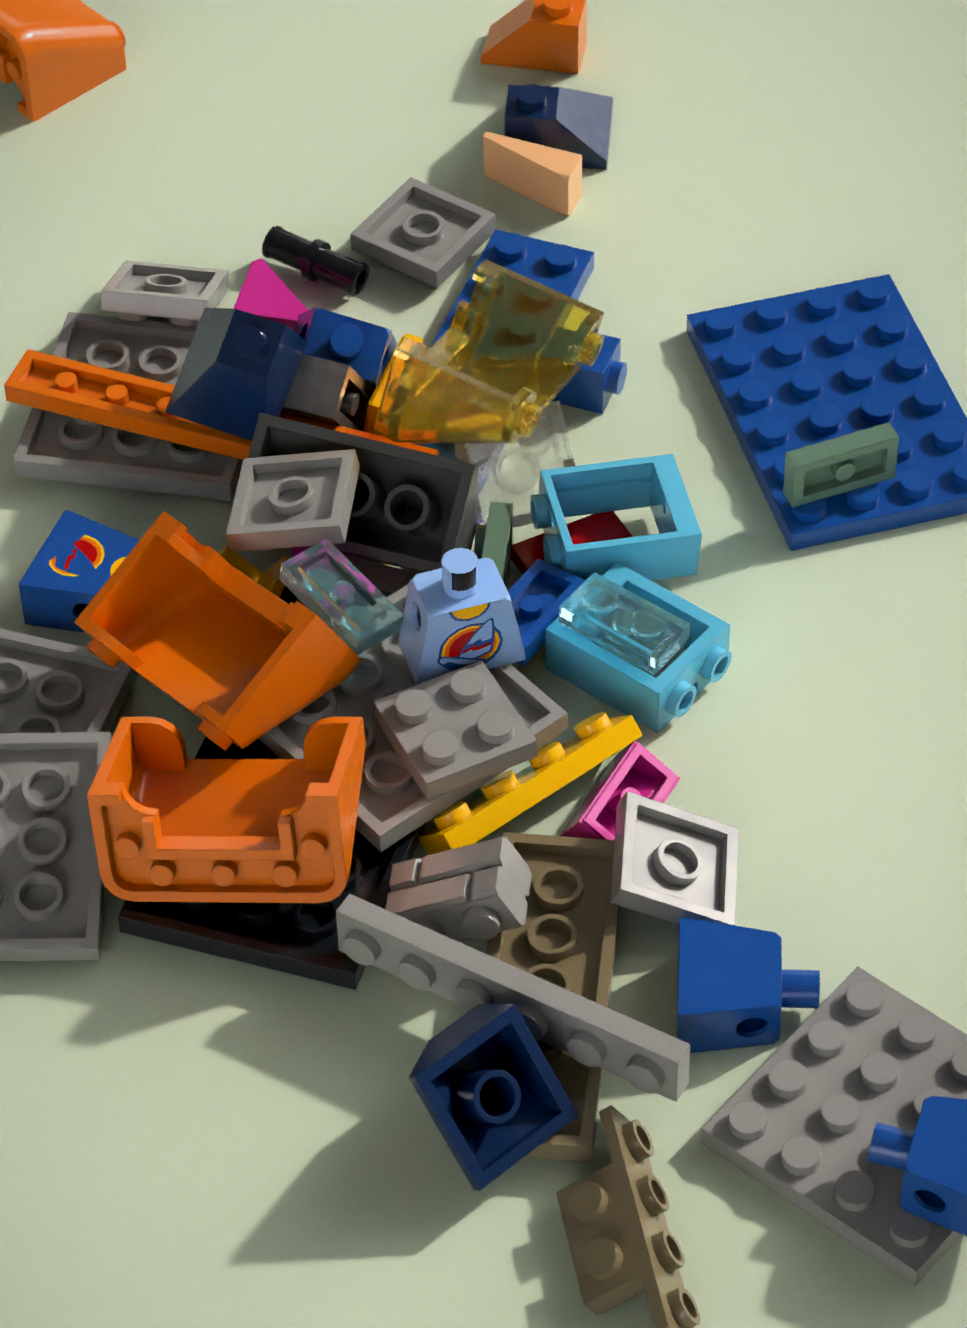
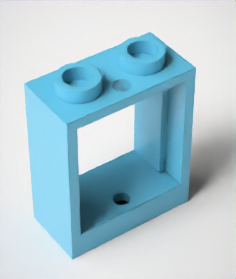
(615, 487)
(628, 688)

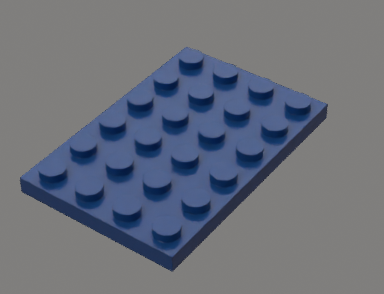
(831, 366)

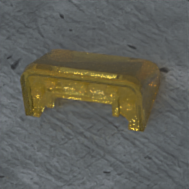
(492, 366)

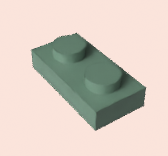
(840, 464)
(496, 537)

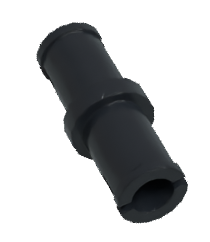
(315, 260)

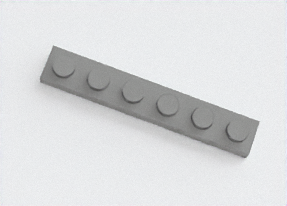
(553, 1014)

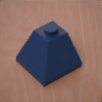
(561, 120)
(236, 371)
(490, 1091)

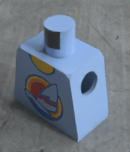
(458, 618)

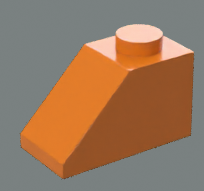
(539, 36)

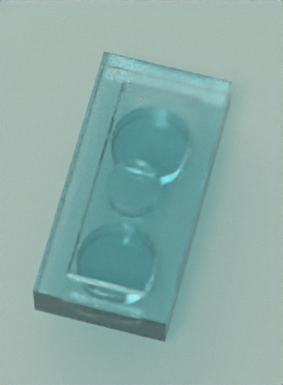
(341, 596)
(624, 623)

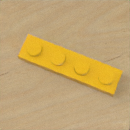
(513, 793)

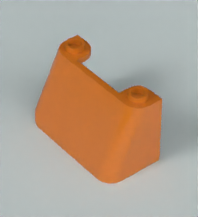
(56, 51)
(213, 637)
(226, 825)

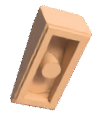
(534, 171)

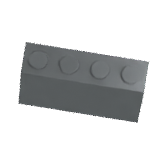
(405, 500)

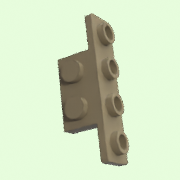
(622, 1233)

